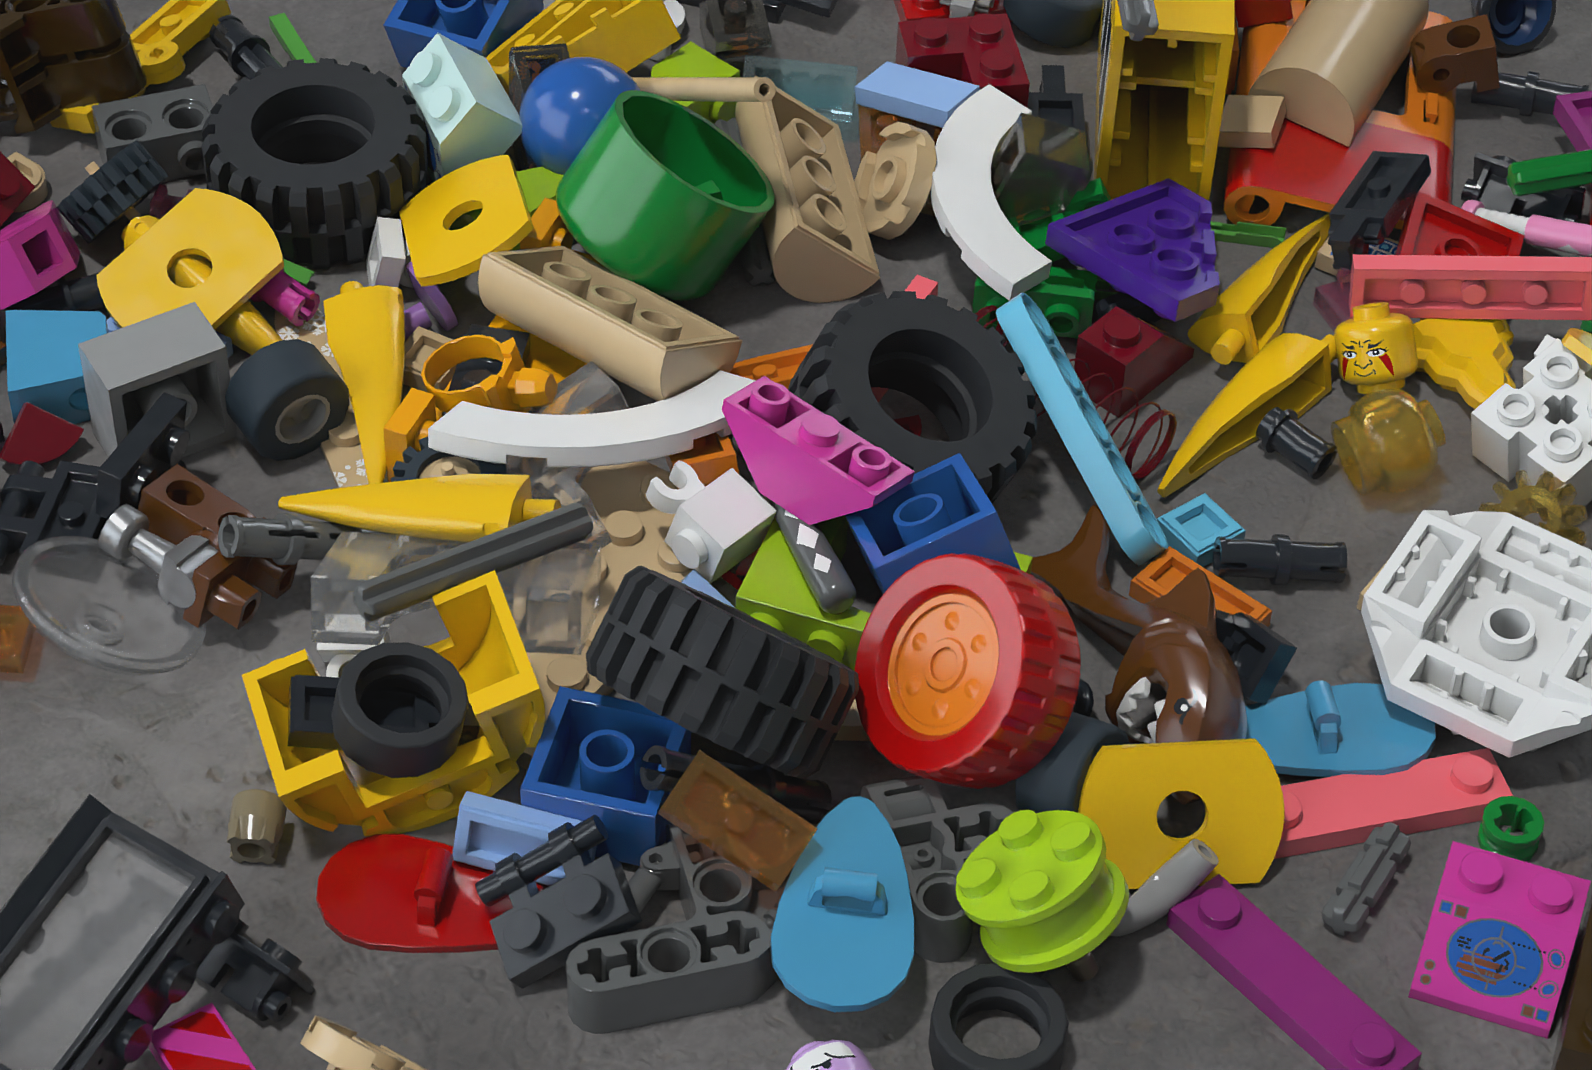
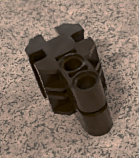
(63, 58)

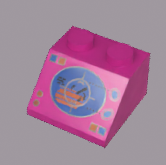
(1500, 939)

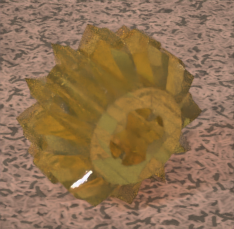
(1550, 504)

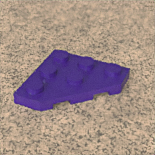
(1148, 246)

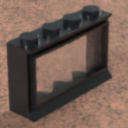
(103, 943)

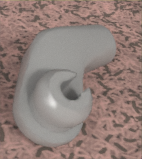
(1167, 887)

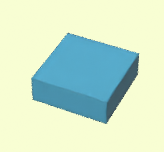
(1196, 526)

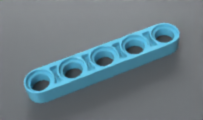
(1082, 429)

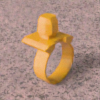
(509, 390)

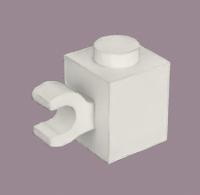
(711, 523)

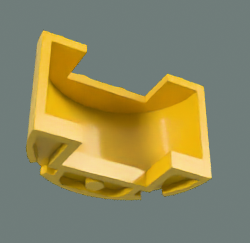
(504, 695)

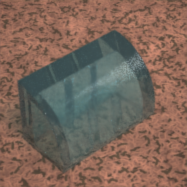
(818, 85)

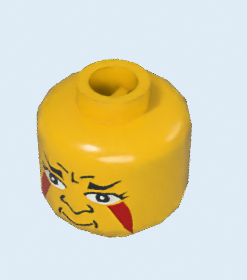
(1376, 348)

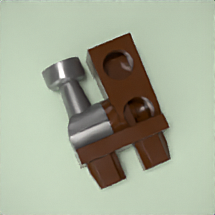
(179, 540)

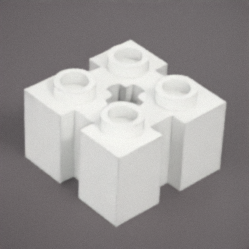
(1541, 424)

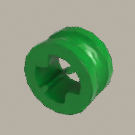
(1519, 815)

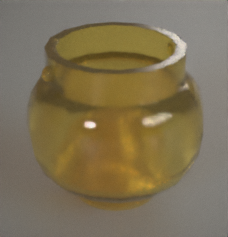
(1388, 441)

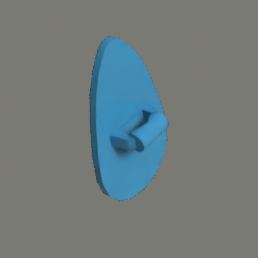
(1339, 731)
(846, 914)

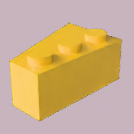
(603, 29)

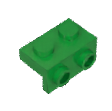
(1063, 298)

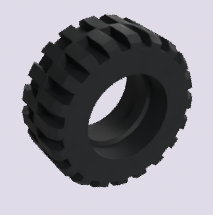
(313, 115)
(938, 360)
(721, 673)

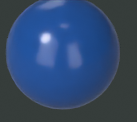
(567, 106)

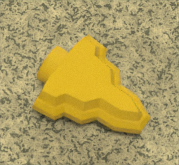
(1465, 355)

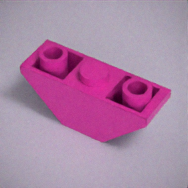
(34, 253)
(807, 456)

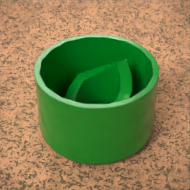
(663, 196)

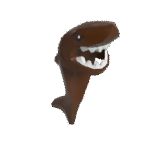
(1161, 643)

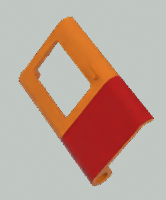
(1317, 170)

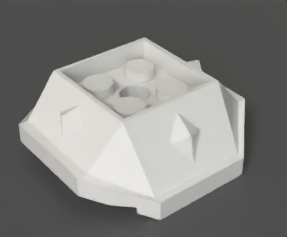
(1486, 629)

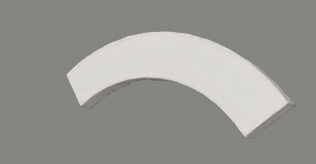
(966, 200)
(588, 438)

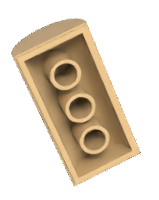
(1340, 61)
(816, 221)
(605, 319)

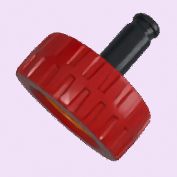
(968, 672)

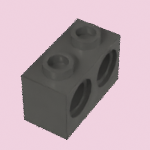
(163, 122)

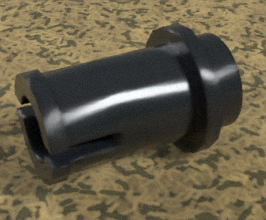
(1296, 442)

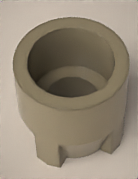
(255, 826)

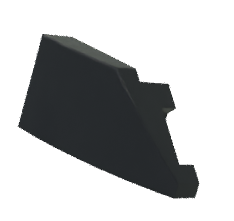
(1256, 652)

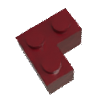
(966, 49)

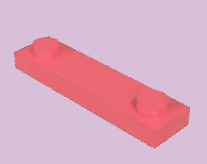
(1475, 286)
(1423, 798)

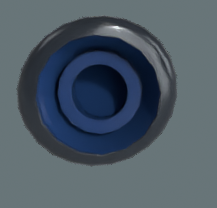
(1517, 23)

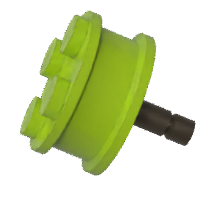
(1043, 892)

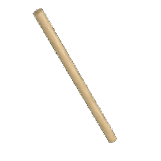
(709, 88)

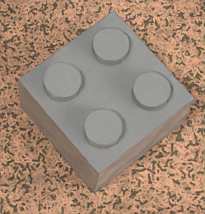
(158, 355)

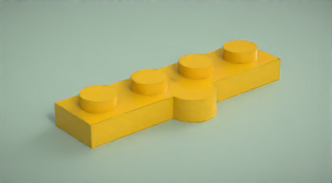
(160, 49)

